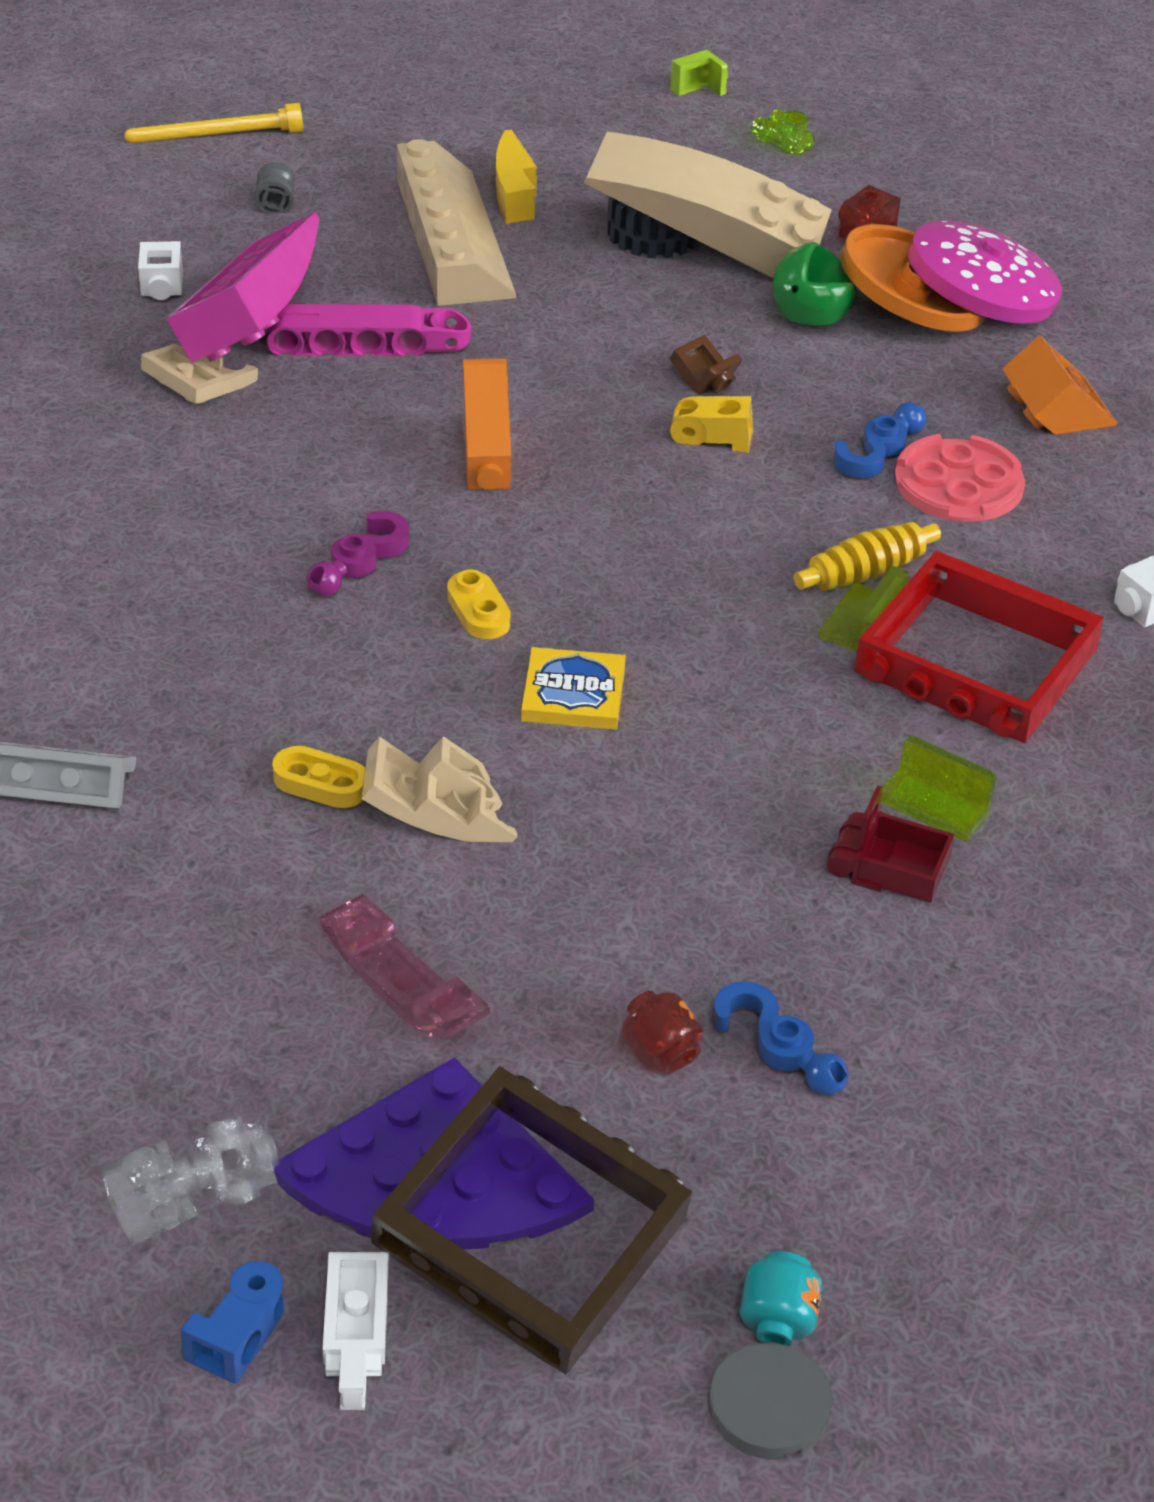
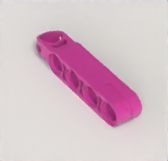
(350, 321)

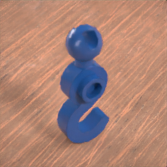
(882, 438)
(781, 1040)

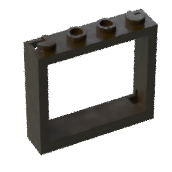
(485, 1290)

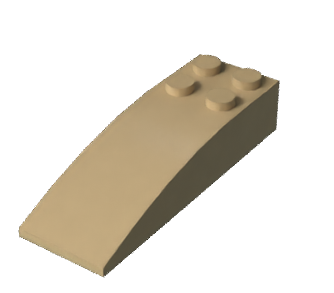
(708, 198)

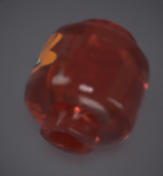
(662, 1031)

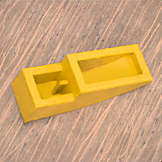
(515, 180)

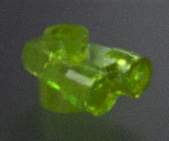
(786, 130)

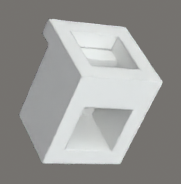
(160, 279)

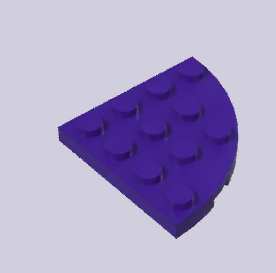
(490, 1194)

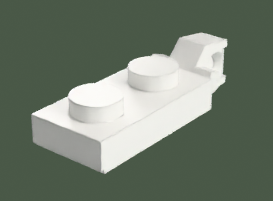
(355, 1322)

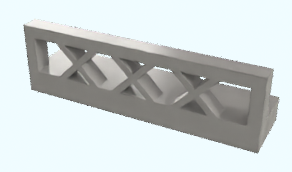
(63, 774)

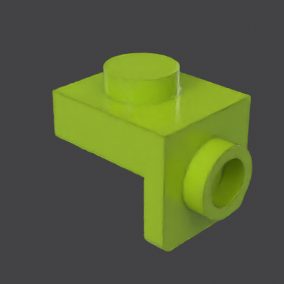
(698, 72)

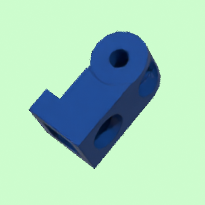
(238, 1325)

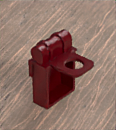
(890, 852)

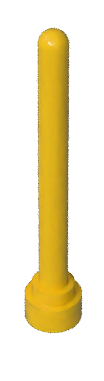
(286, 118)

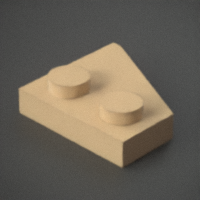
(195, 380)

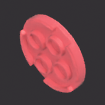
(960, 478)

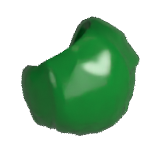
(812, 286)

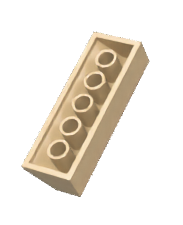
(451, 226)

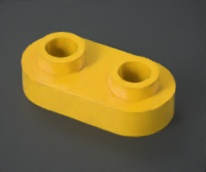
(478, 604)
(325, 779)

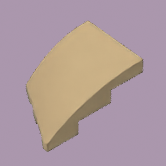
(441, 794)

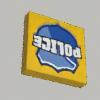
(573, 688)

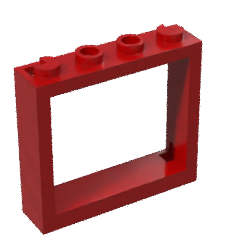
(996, 600)

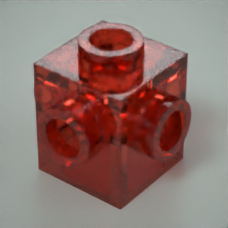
(868, 208)

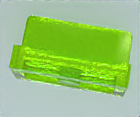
(861, 608)
(940, 789)

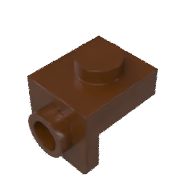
(704, 366)

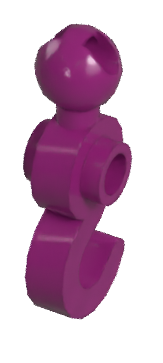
(358, 554)

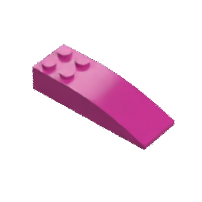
(246, 292)

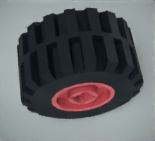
(643, 233)

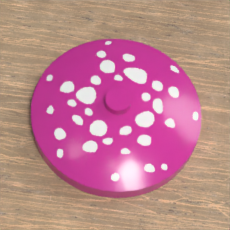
(984, 271)

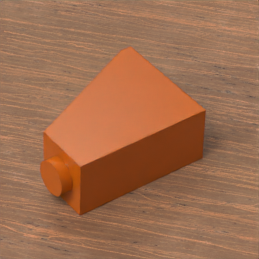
(486, 424)

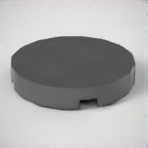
(770, 1400)

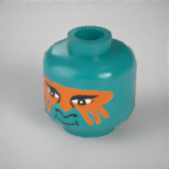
(781, 1298)

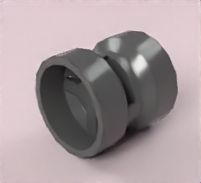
(274, 188)

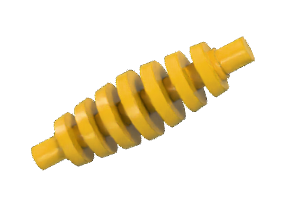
(867, 556)

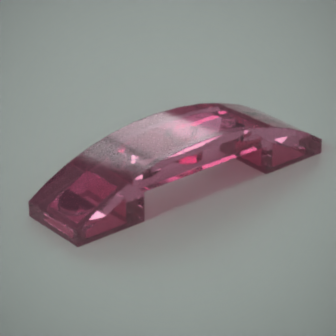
(396, 974)

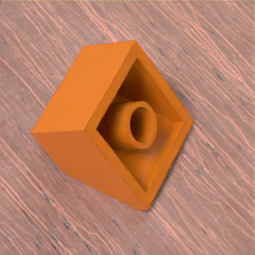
(1055, 391)

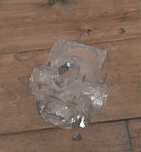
(254, 1167)
(150, 1190)

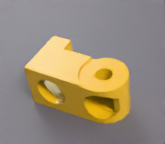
(714, 421)

